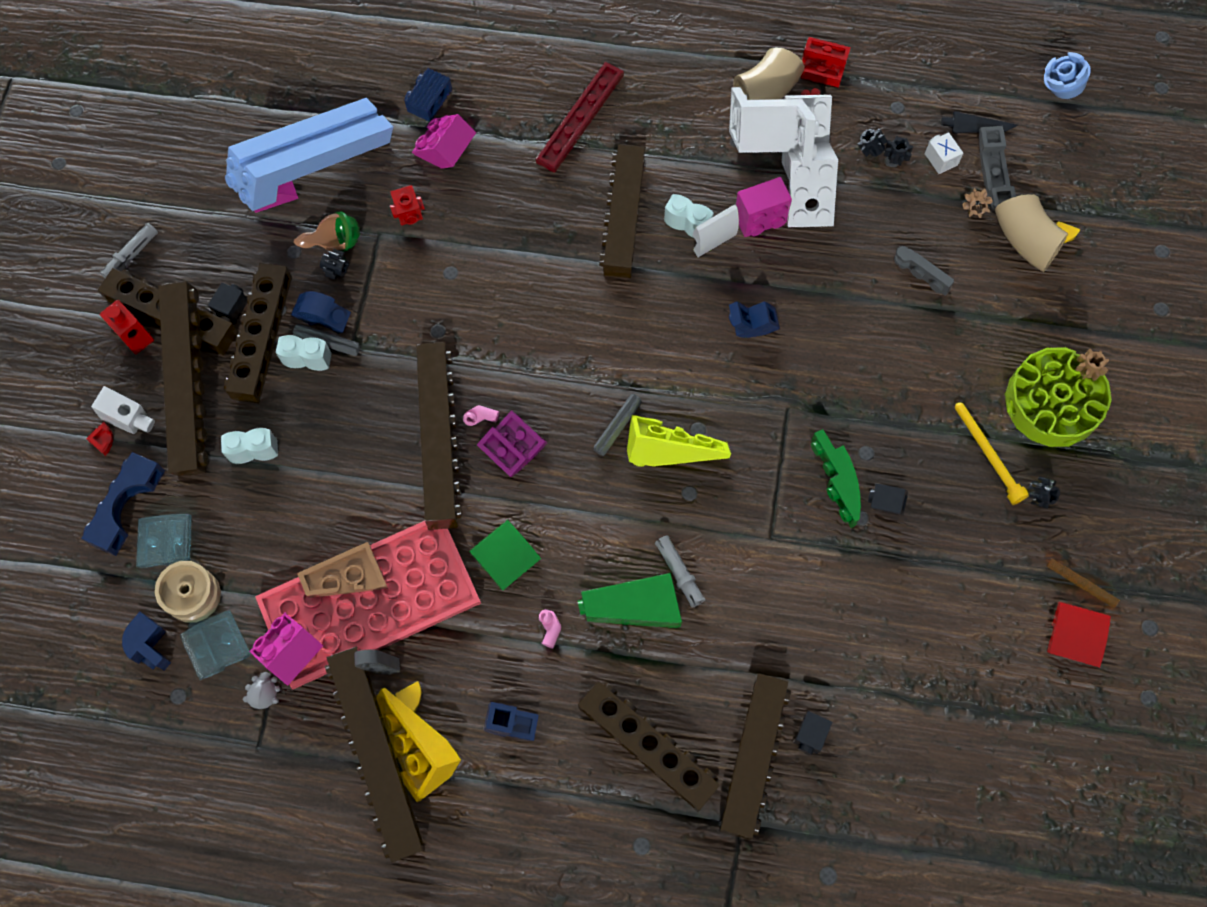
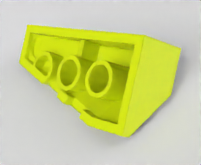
(656, 445)

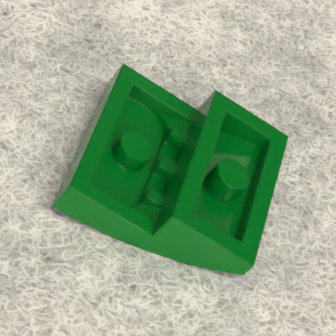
(505, 555)

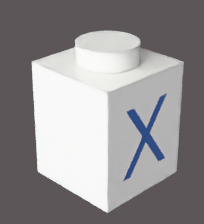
(943, 152)

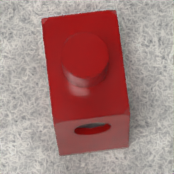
(122, 322)

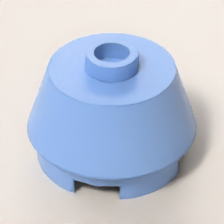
(1067, 75)

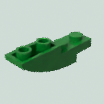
(843, 485)

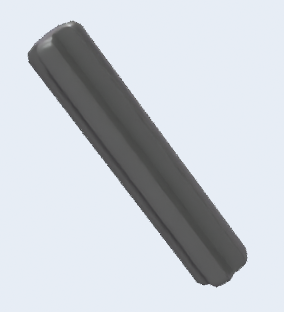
(333, 341)
(617, 424)

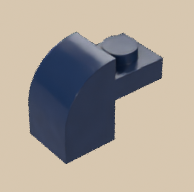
(320, 308)
(753, 321)
(140, 639)
(510, 722)

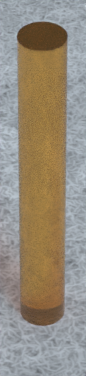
(1083, 583)

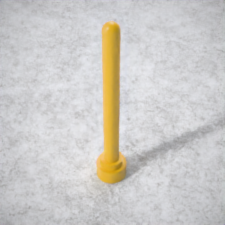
(1015, 491)

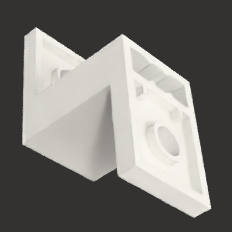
(773, 126)
(817, 180)

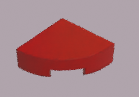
(102, 438)

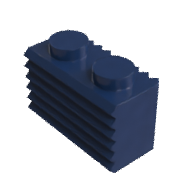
(428, 94)

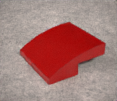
(824, 61)
(1079, 634)

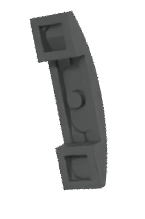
(994, 165)

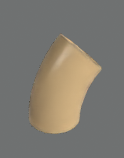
(771, 76)
(1030, 230)

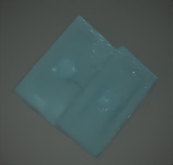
(163, 540)
(214, 644)

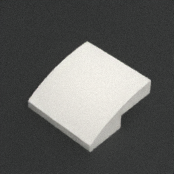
(716, 230)

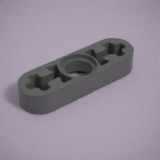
(377, 662)

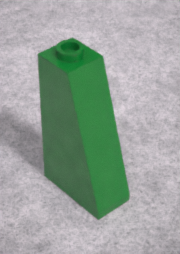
(635, 602)

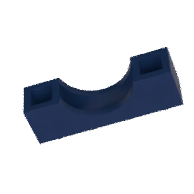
(135, 477)

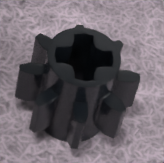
(872, 142)
(898, 150)
(334, 264)
(1043, 492)

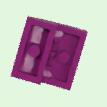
(512, 444)

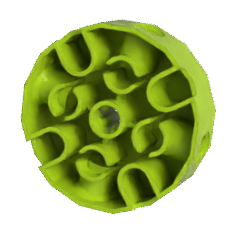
(1054, 401)

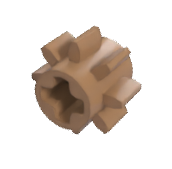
(977, 209)
(1092, 365)

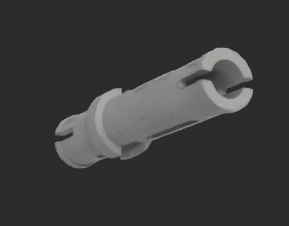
(132, 248)
(684, 579)

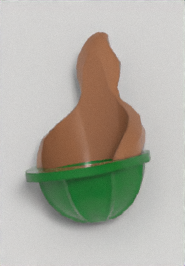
(333, 232)

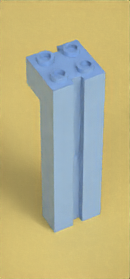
(302, 148)

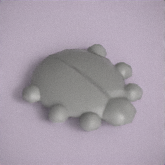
(262, 691)

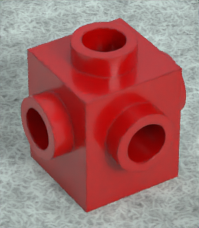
(406, 205)

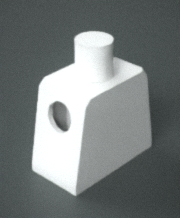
(121, 412)

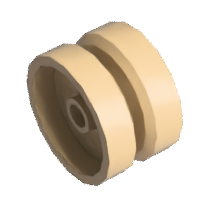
(187, 591)

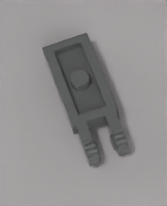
(923, 270)

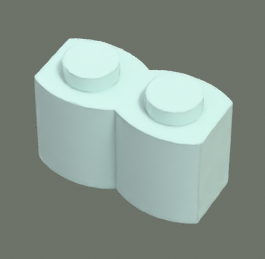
(684, 215)
(300, 353)
(254, 444)

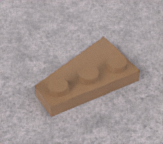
(343, 574)

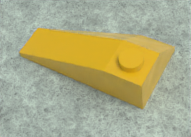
(421, 750)

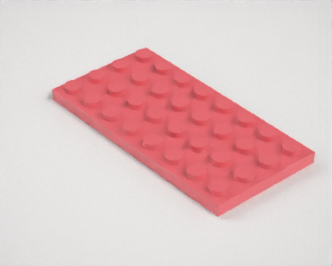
(423, 589)

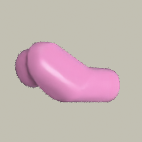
(478, 414)
(552, 627)

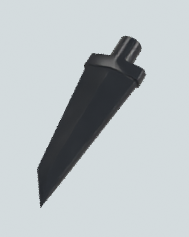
(971, 124)

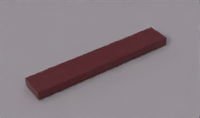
(579, 117)

